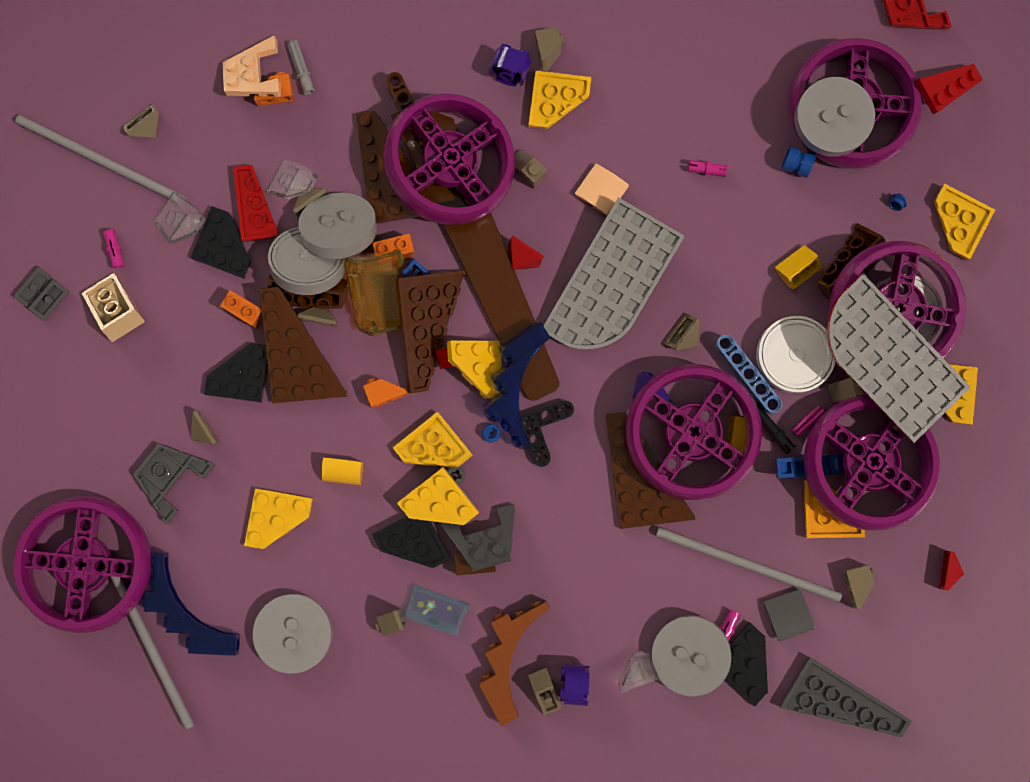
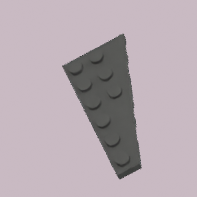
(832, 697)

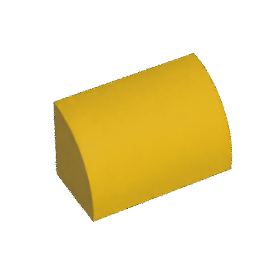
(799, 267)
(736, 433)
(342, 471)

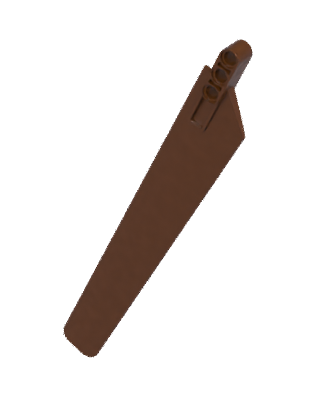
(483, 258)

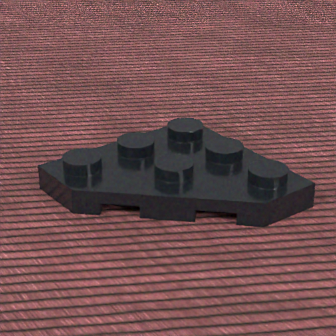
(221, 245)
(240, 376)
(412, 541)
(749, 664)

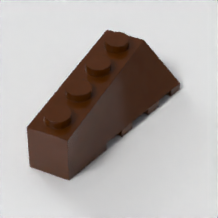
(857, 242)
(330, 299)

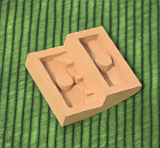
(601, 189)

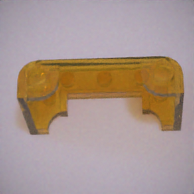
(374, 290)

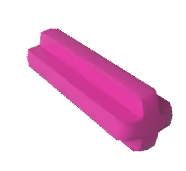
(808, 421)

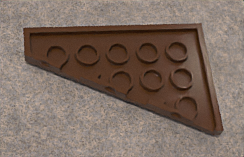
(378, 190)
(424, 313)
(294, 361)
(637, 499)

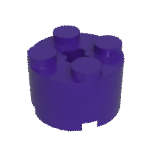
(510, 65)
(575, 684)

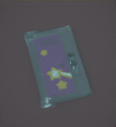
(442, 611)

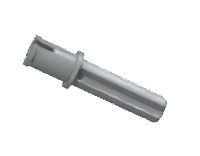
(301, 68)

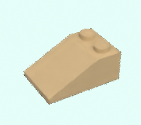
(112, 307)

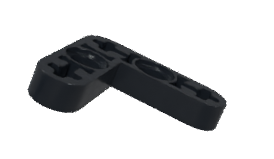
(539, 422)

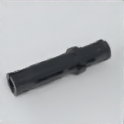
(777, 434)

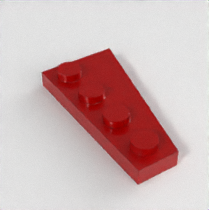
(947, 86)
(253, 211)

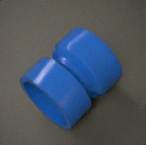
(800, 162)

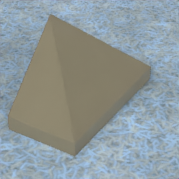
(144, 123)
(305, 199)
(319, 316)
(684, 334)
(201, 430)

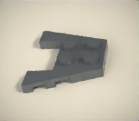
(162, 471)
(486, 546)

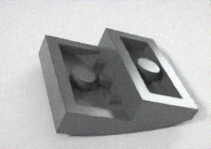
(41, 293)
(789, 615)

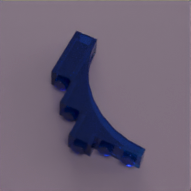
(507, 380)
(164, 599)

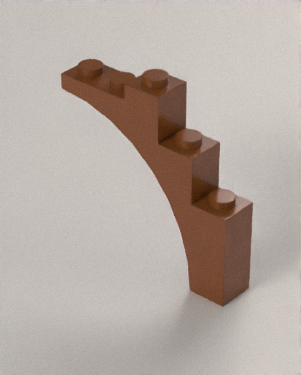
(497, 686)

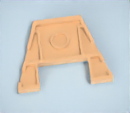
(243, 71)

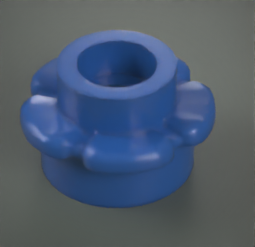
(897, 202)
(486, 433)

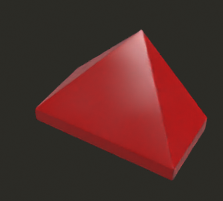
(522, 255)
(950, 571)

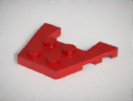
(914, 15)

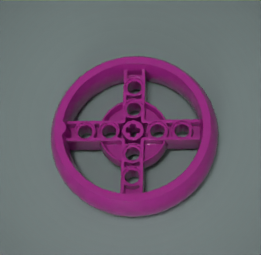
(907, 106)
(489, 130)
(908, 255)
(724, 387)
(841, 505)
(27, 559)

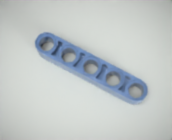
(746, 364)

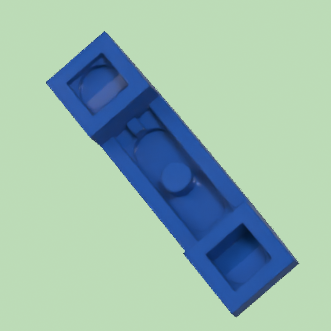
(795, 466)

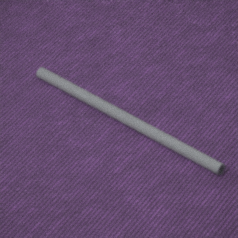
(95, 157)
(748, 564)
(155, 657)

